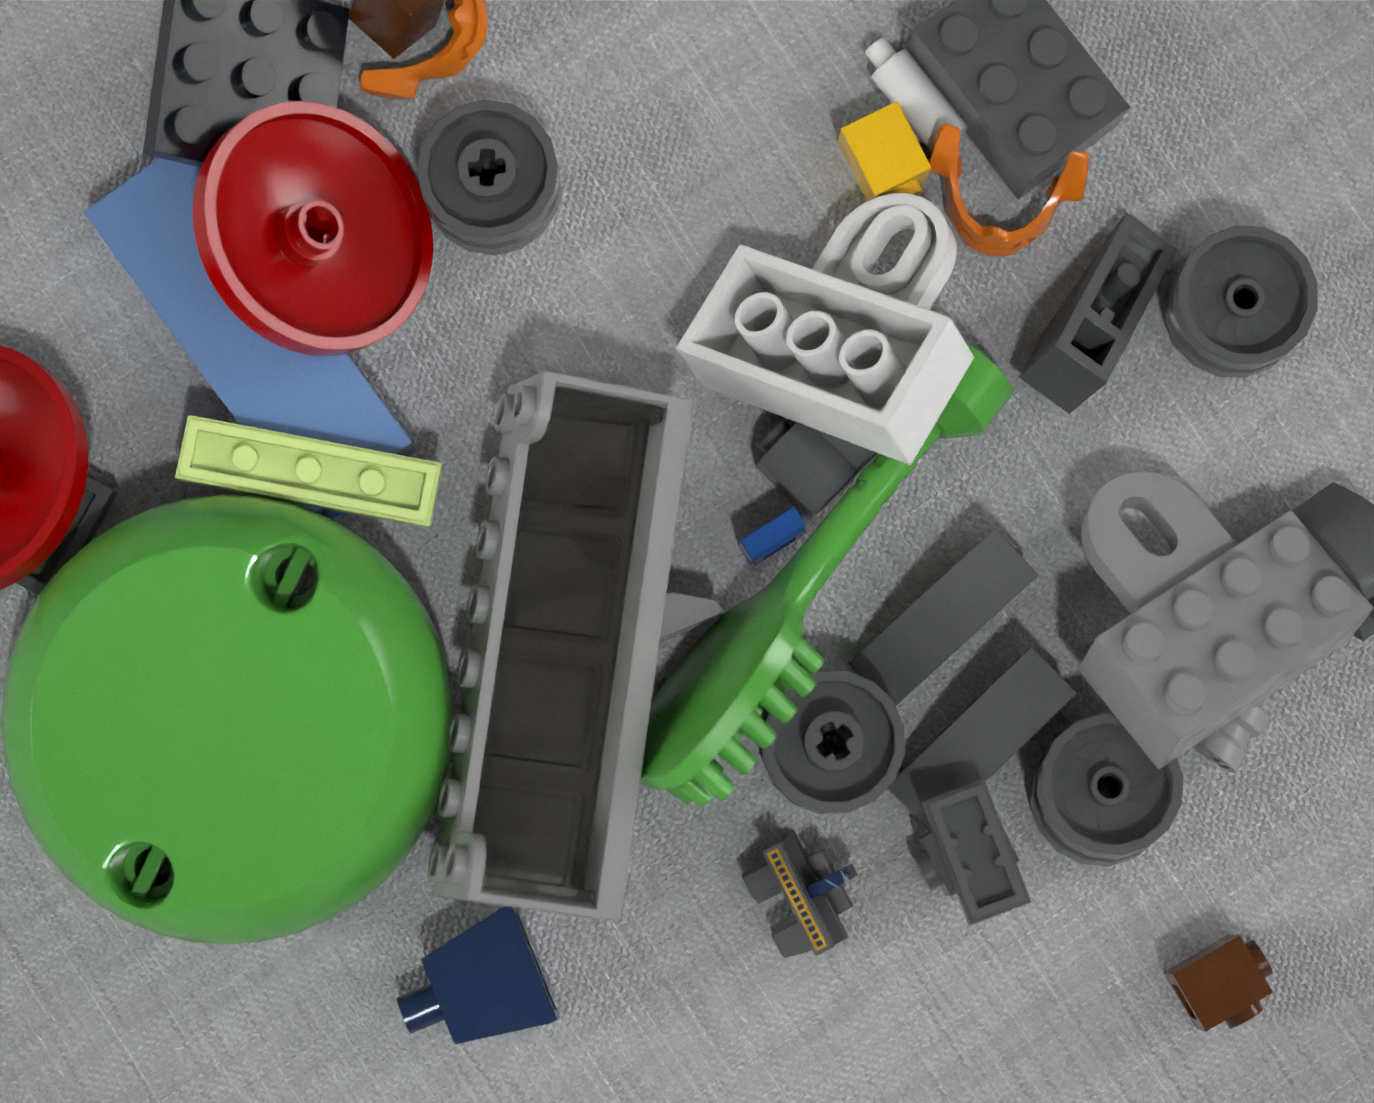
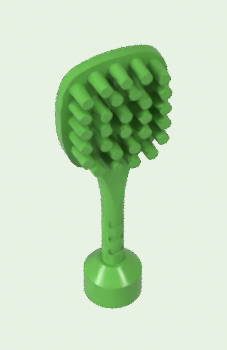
(758, 644)

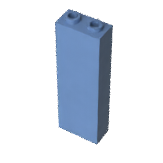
(260, 383)

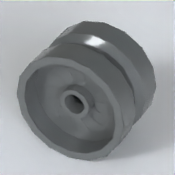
(480, 141)
(1272, 280)
(870, 752)
(1082, 820)

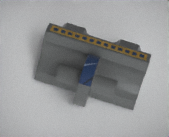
(811, 891)

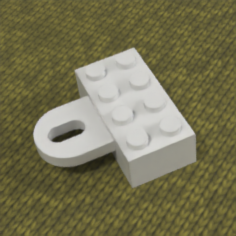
(834, 340)

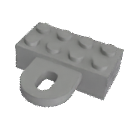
(1209, 620)

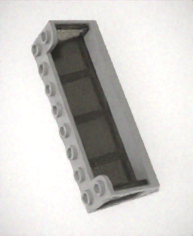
(562, 647)

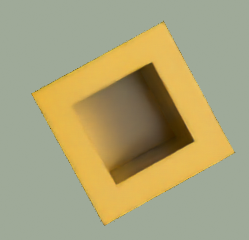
(884, 153)

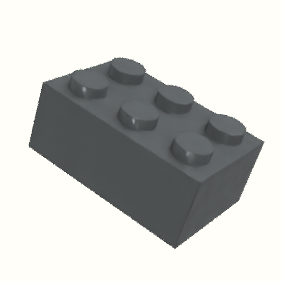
(1018, 85)

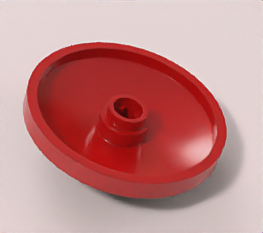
(312, 228)
(39, 464)

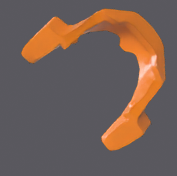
(470, 29)
(995, 240)

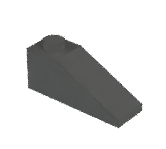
(1098, 316)

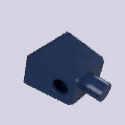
(482, 983)

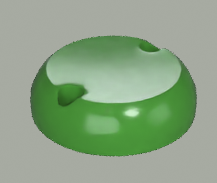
(224, 722)

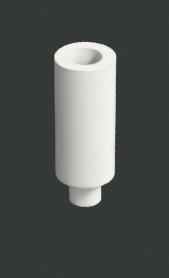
(919, 98)

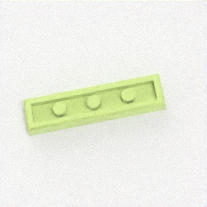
(309, 471)

